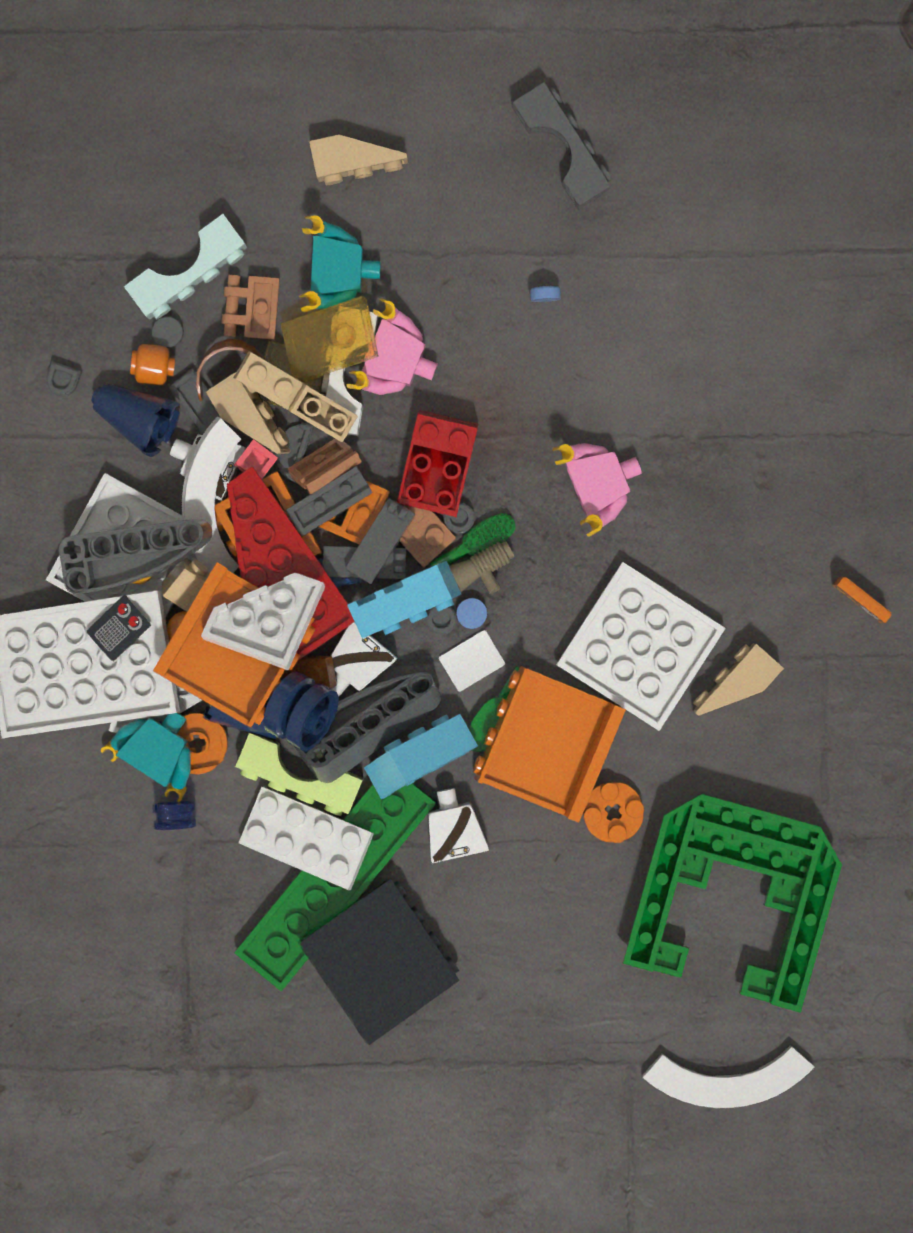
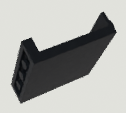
(380, 961)

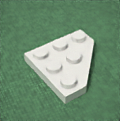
(267, 620)

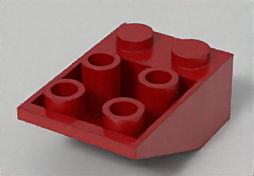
(437, 463)

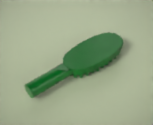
(481, 536)
(487, 717)

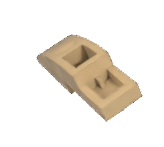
(295, 396)

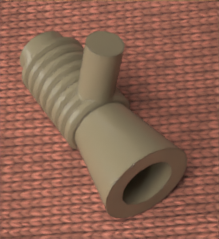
(482, 566)

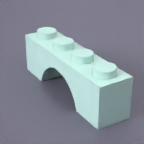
(217, 246)

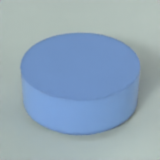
(545, 294)
(471, 613)

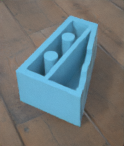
(405, 600)
(420, 754)

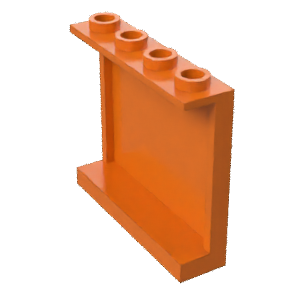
(215, 673)
(548, 743)

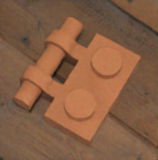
(261, 307)

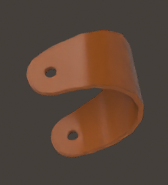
(228, 344)

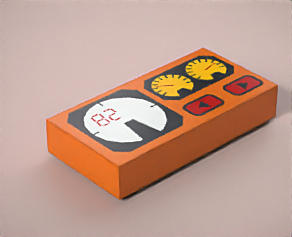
(862, 599)

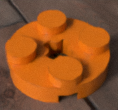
(215, 738)
(630, 809)

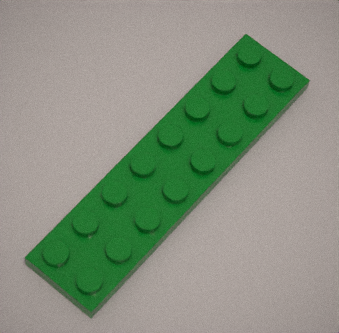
(314, 901)

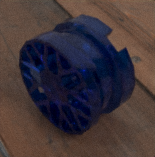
(174, 811)

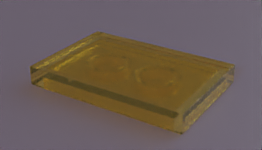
(329, 339)

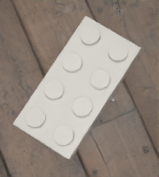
(306, 838)

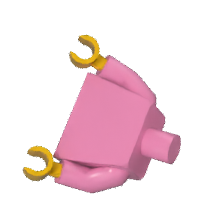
(399, 354)
(598, 481)

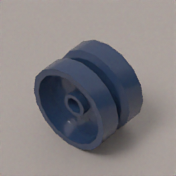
(300, 711)

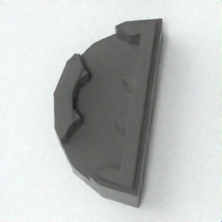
(298, 442)

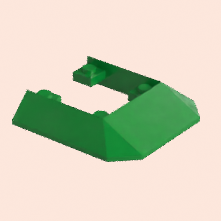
(801, 883)

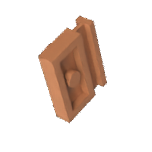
(324, 465)
(426, 536)

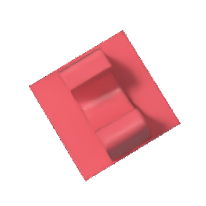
(256, 456)

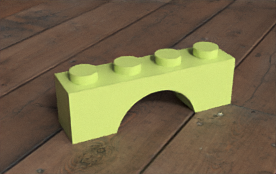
(263, 759)

